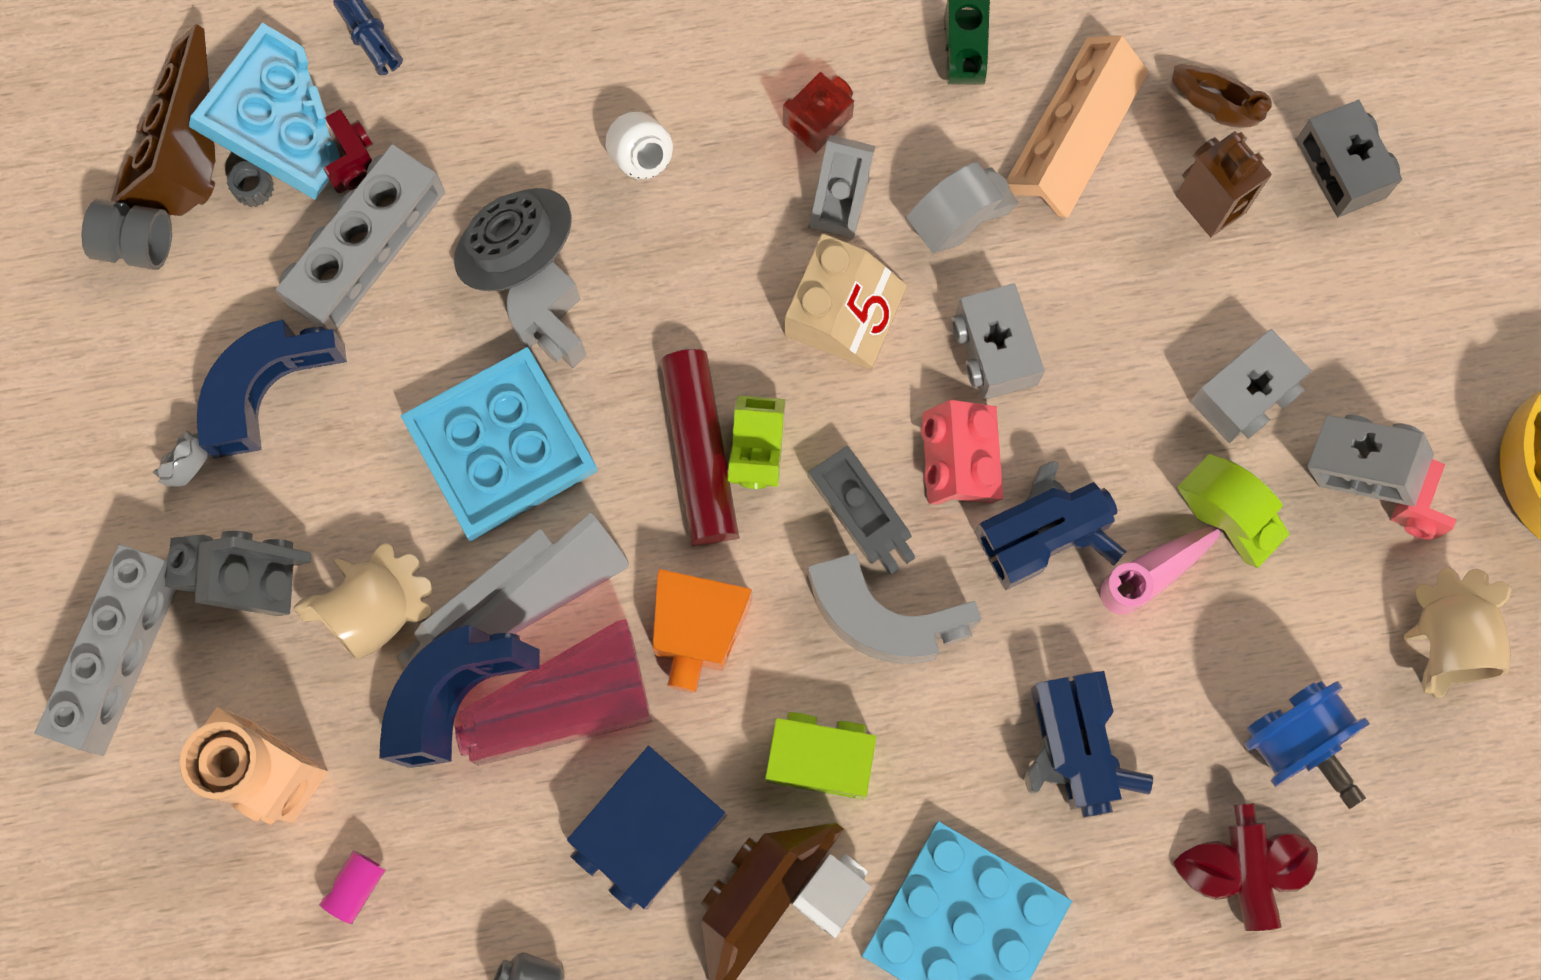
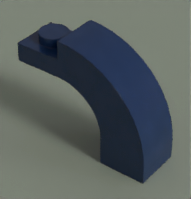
(243, 375)
(432, 686)

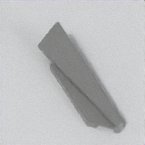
(527, 584)

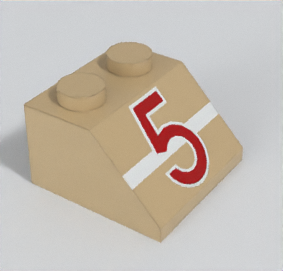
(844, 302)

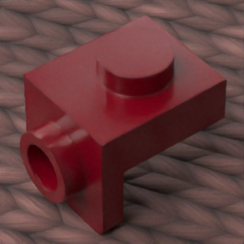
(351, 168)

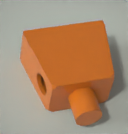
(696, 624)

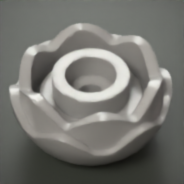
(182, 462)

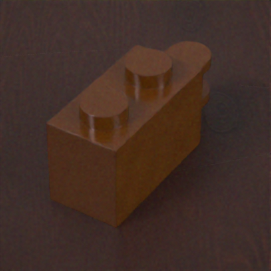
(1222, 182)

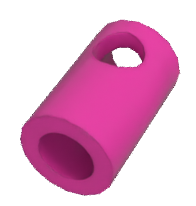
(352, 887)

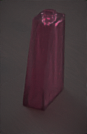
(569, 699)

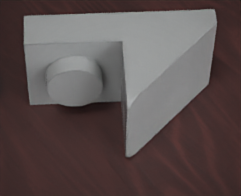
(842, 186)

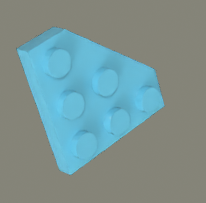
(270, 112)

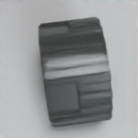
(256, 196)

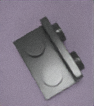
(247, 573)

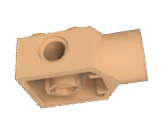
(248, 767)

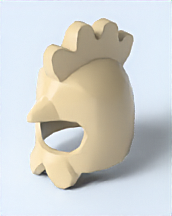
(371, 601)
(1463, 630)

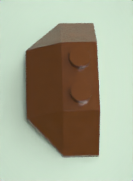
(759, 894)

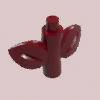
(1250, 868)

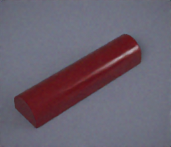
(699, 447)

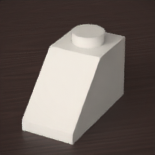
(833, 893)

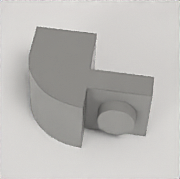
(960, 206)
(536, 311)

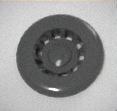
(513, 239)

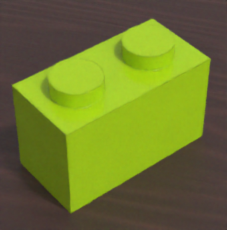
(821, 756)

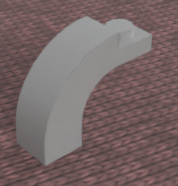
(873, 629)

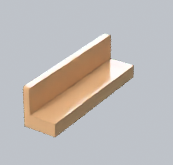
(1079, 123)

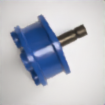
(1309, 738)

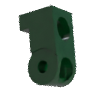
(966, 41)

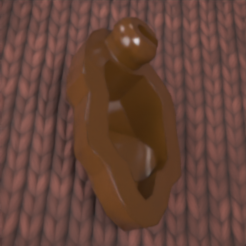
(1221, 96)

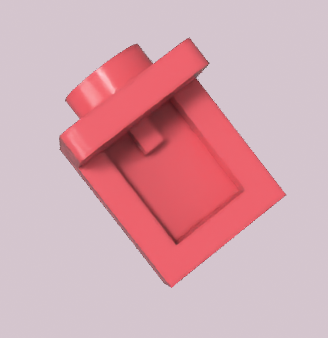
(1422, 520)

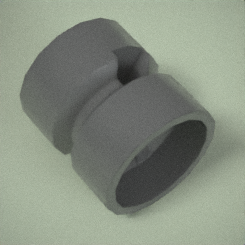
(120, 232)

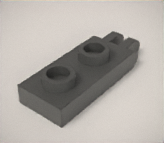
(862, 509)

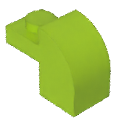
(757, 442)
(1238, 504)

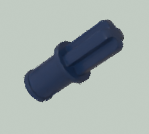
(369, 35)

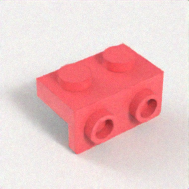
(962, 453)

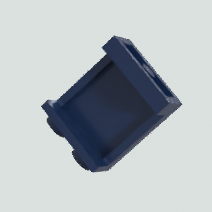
(644, 829)

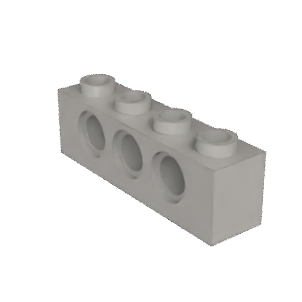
(360, 264)
(108, 653)

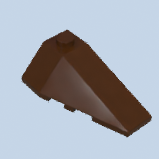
(173, 160)

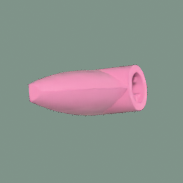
(1155, 570)

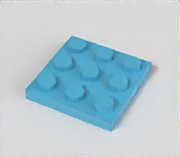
(499, 444)
(965, 916)

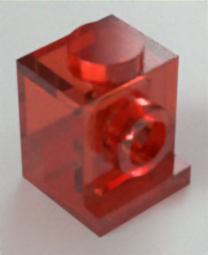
(815, 122)

